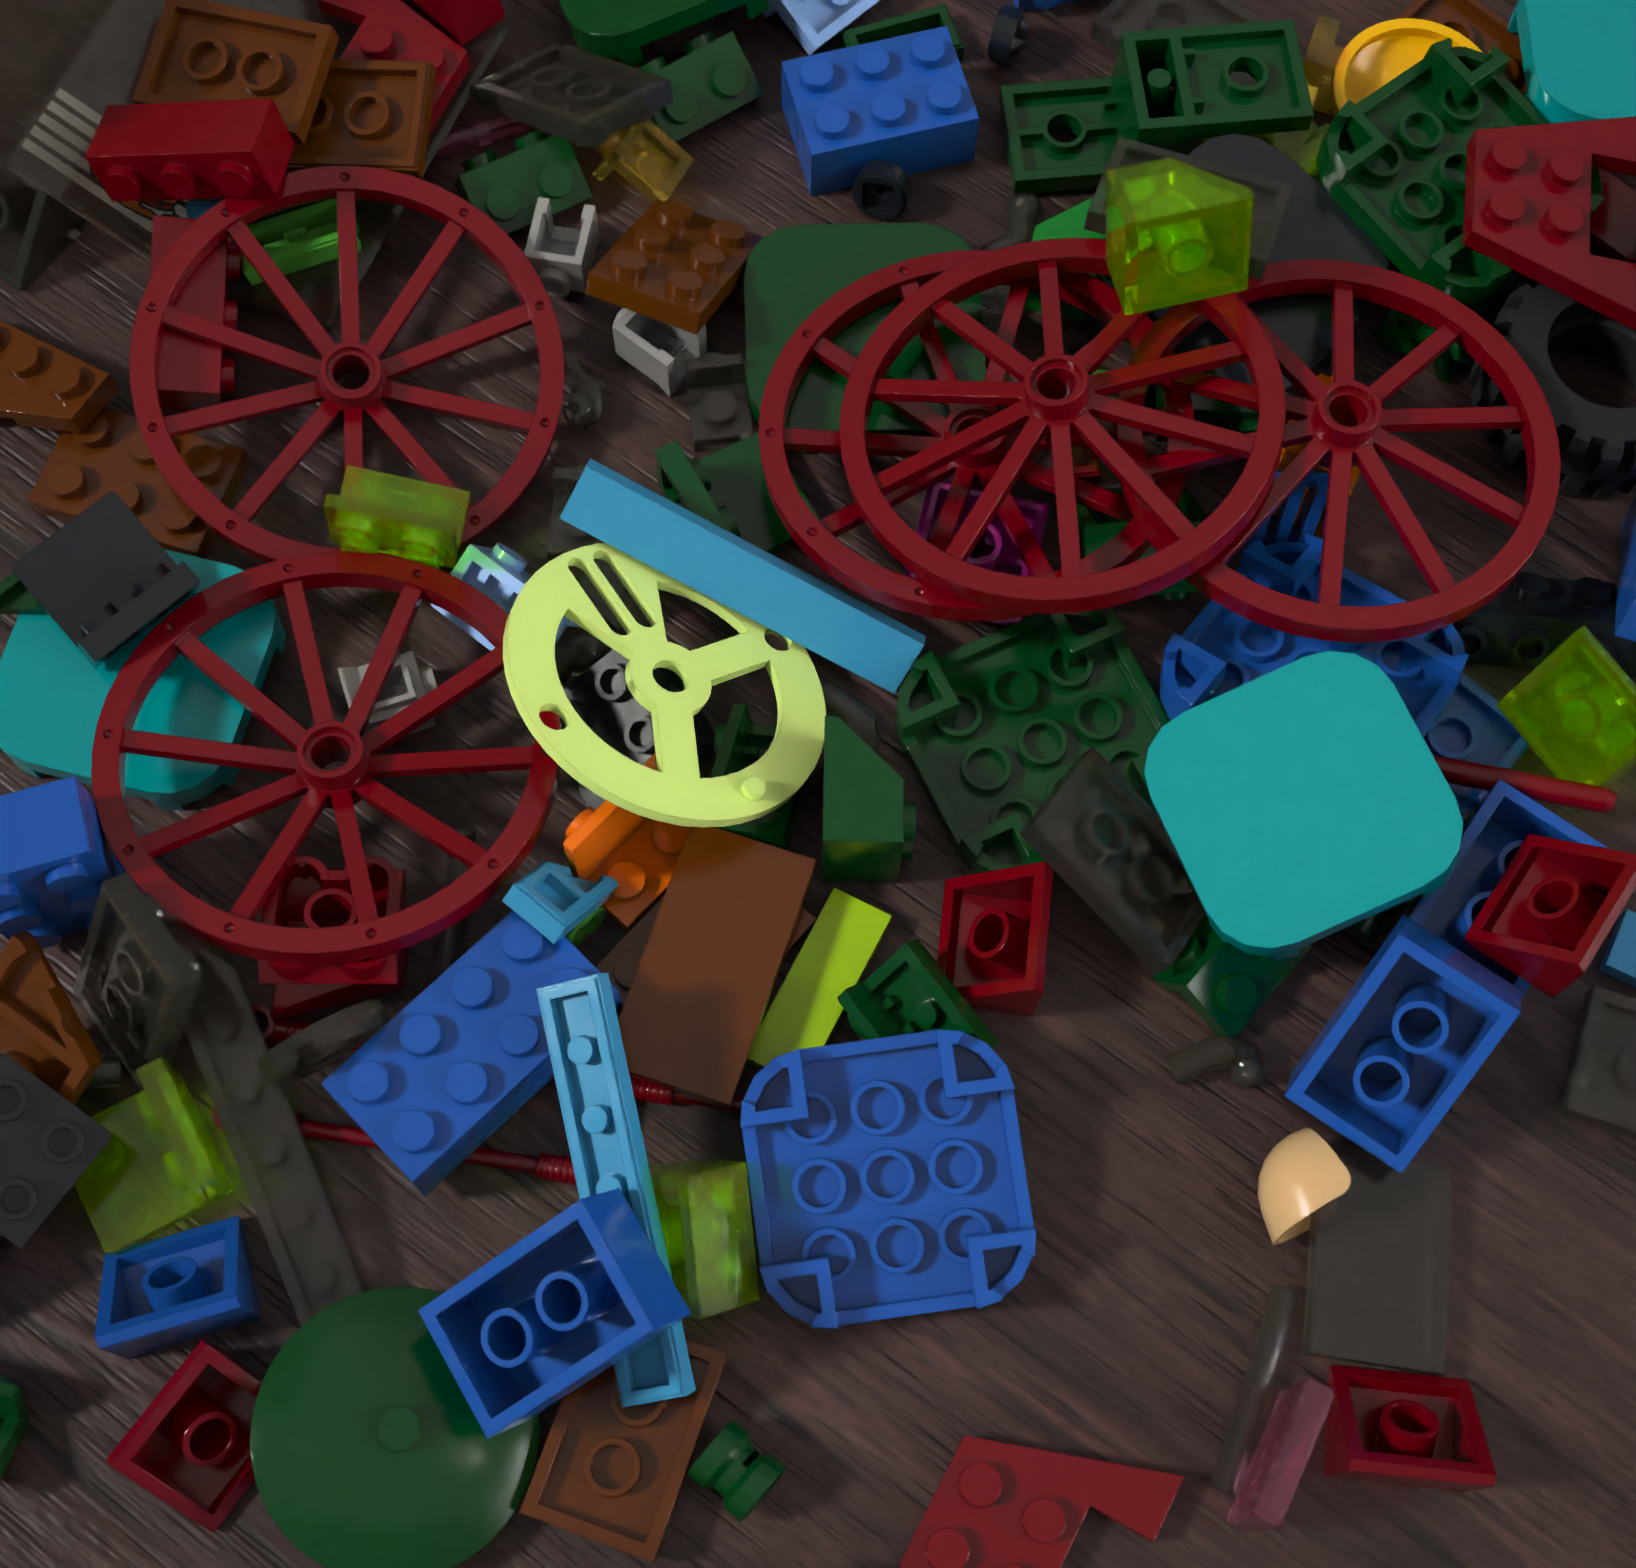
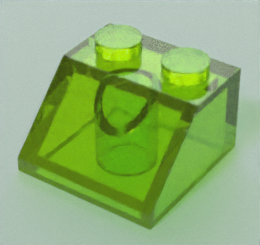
(1175, 234)
(1577, 712)
(708, 1233)

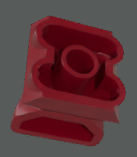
(320, 898)

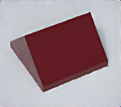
(1553, 910)
(997, 937)
(1406, 1430)
(195, 1437)

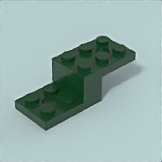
(1161, 93)

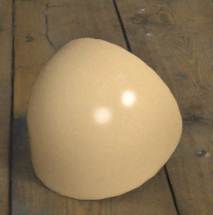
(1296, 1181)

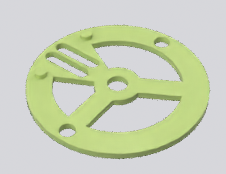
(675, 789)

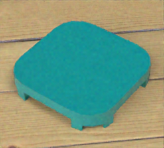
(1578, 57)
(56, 697)
(1303, 803)

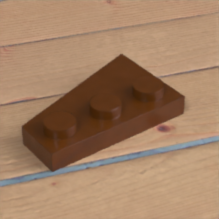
(48, 385)

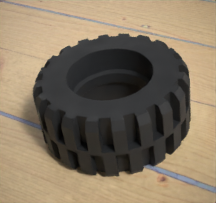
(1594, 439)

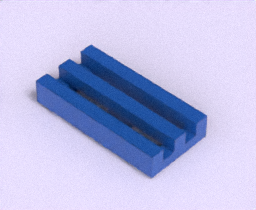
(1308, 516)

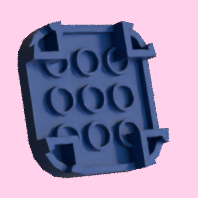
(1230, 650)
(887, 1178)

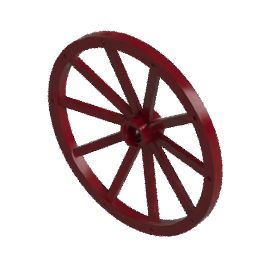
(345, 185)
(1057, 406)
(1347, 428)
(971, 470)
(316, 748)

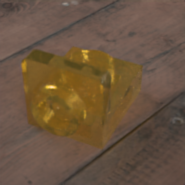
(1321, 62)
(644, 159)

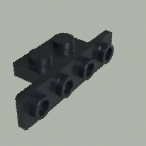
(1538, 616)

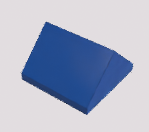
(176, 1290)

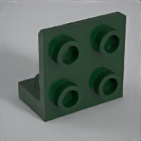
(726, 491)

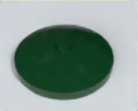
(374, 1445)

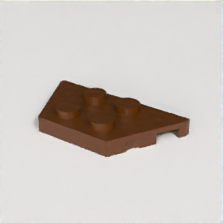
(40, 1022)

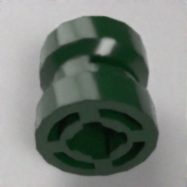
(737, 1470)

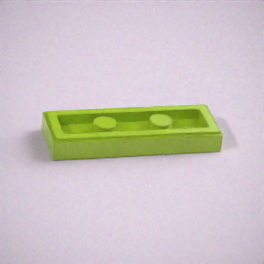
(827, 964)

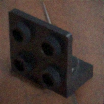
(104, 578)
(619, 720)
(42, 1150)

